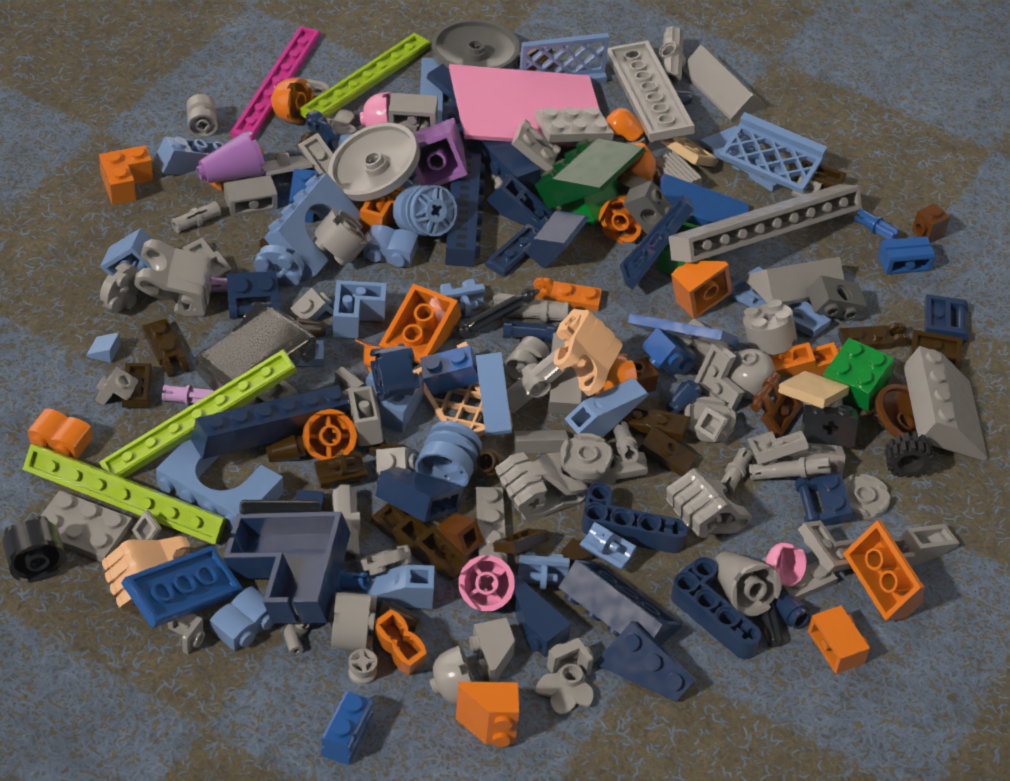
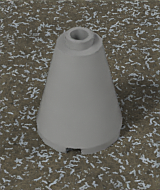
(747, 582)

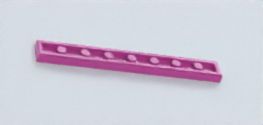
(285, 67)

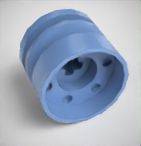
(425, 210)
(449, 453)

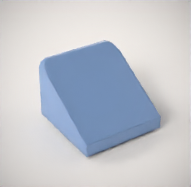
(105, 347)

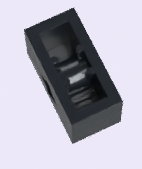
(839, 433)

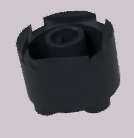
(34, 549)

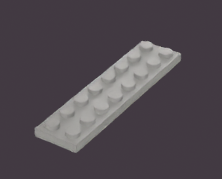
(650, 91)

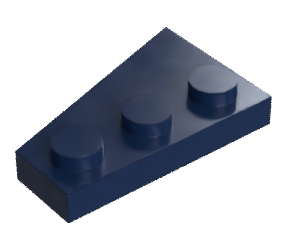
(646, 663)

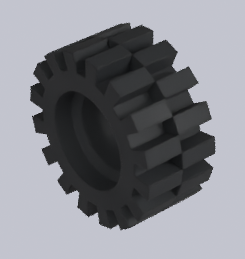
(898, 453)

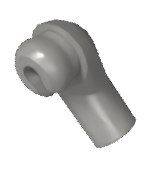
(293, 634)

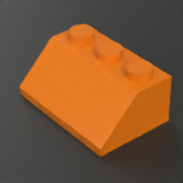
(885, 573)

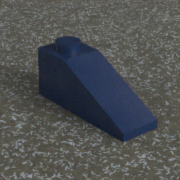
(518, 203)
(538, 620)

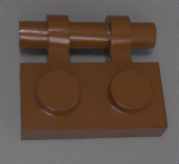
(780, 410)

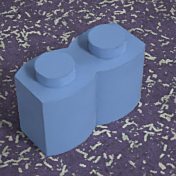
(391, 246)
(241, 619)

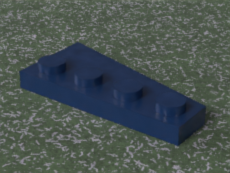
(651, 246)

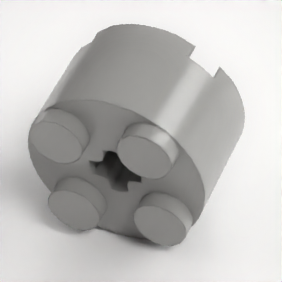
(341, 236)
(770, 327)
(353, 621)

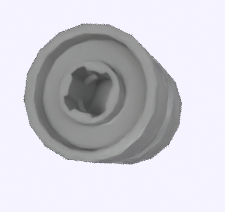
(202, 115)
(528, 351)

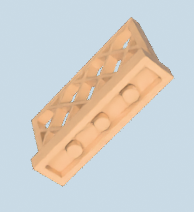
(478, 428)

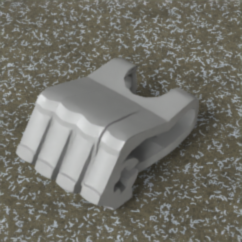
(176, 277)
(539, 485)
(704, 506)

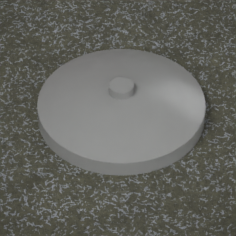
(374, 161)

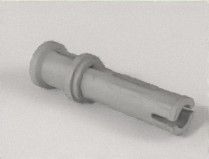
(543, 311)

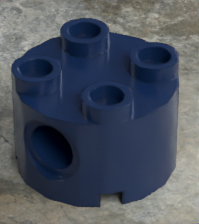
(393, 371)

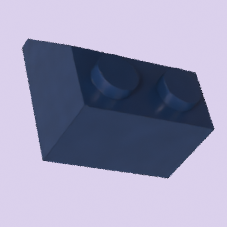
(553, 236)

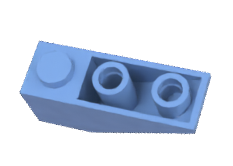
(182, 155)
(606, 409)
(406, 585)

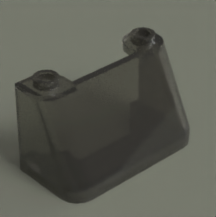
(254, 344)

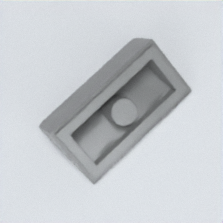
(539, 441)

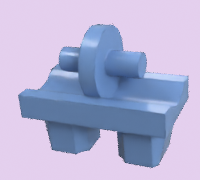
(468, 296)
(608, 546)
(542, 569)

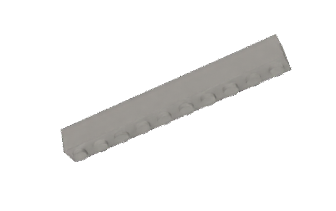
(764, 223)

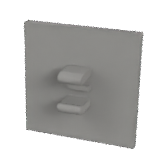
(285, 164)

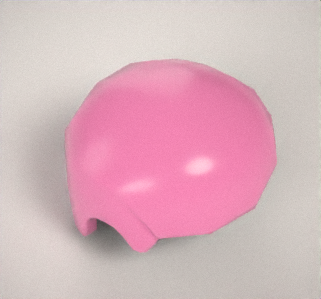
(788, 562)

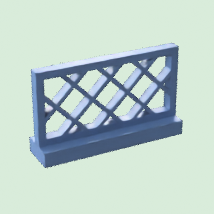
(595, 71)
(780, 141)

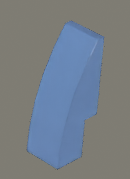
(493, 394)

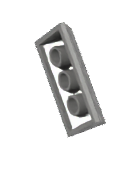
(720, 84)
(792, 281)

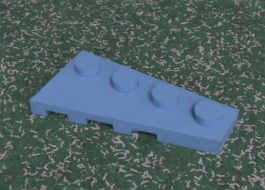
(717, 142)

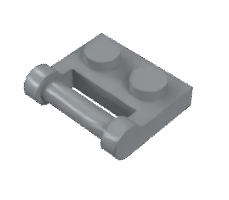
(535, 146)

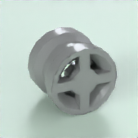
(367, 662)

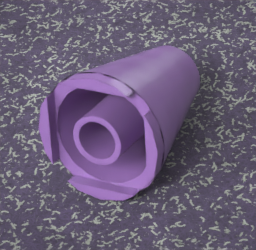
(233, 161)

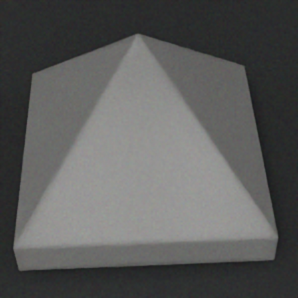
(711, 423)
(146, 527)

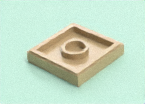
(690, 151)
(813, 389)

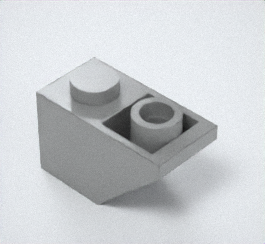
(494, 646)

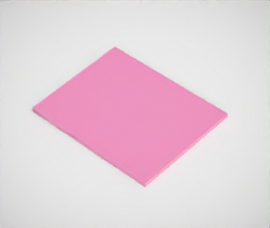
(499, 99)

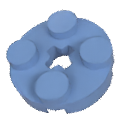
(288, 266)

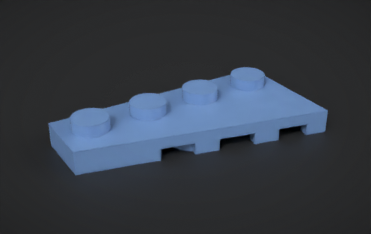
(803, 313)

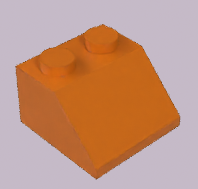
(701, 285)
(489, 711)

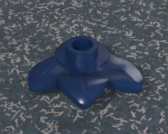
(317, 123)

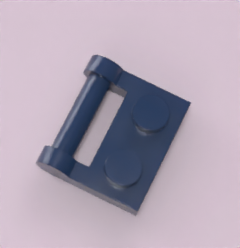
(251, 286)
(938, 316)
(523, 329)
(832, 496)

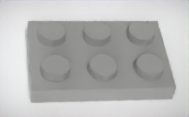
(573, 124)
(87, 526)

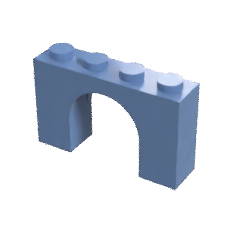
(290, 231)
(184, 466)

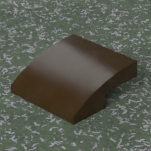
(947, 345)

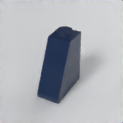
(418, 493)

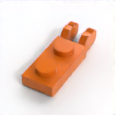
(577, 295)

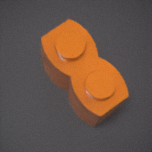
(60, 433)
(393, 636)

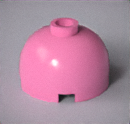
(376, 109)
(486, 583)

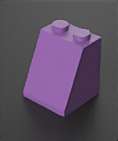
(440, 154)

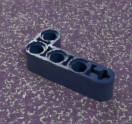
(634, 526)
(695, 596)

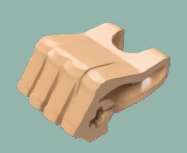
(588, 349)
(137, 556)

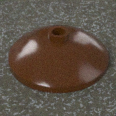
(895, 410)

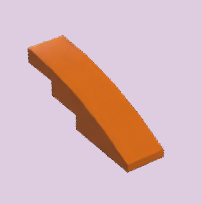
(804, 358)

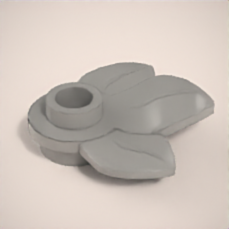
(341, 121)
(565, 692)

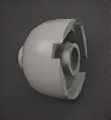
(751, 370)
(448, 671)

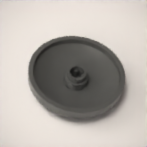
(475, 44)

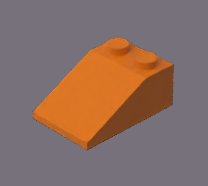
(422, 322)

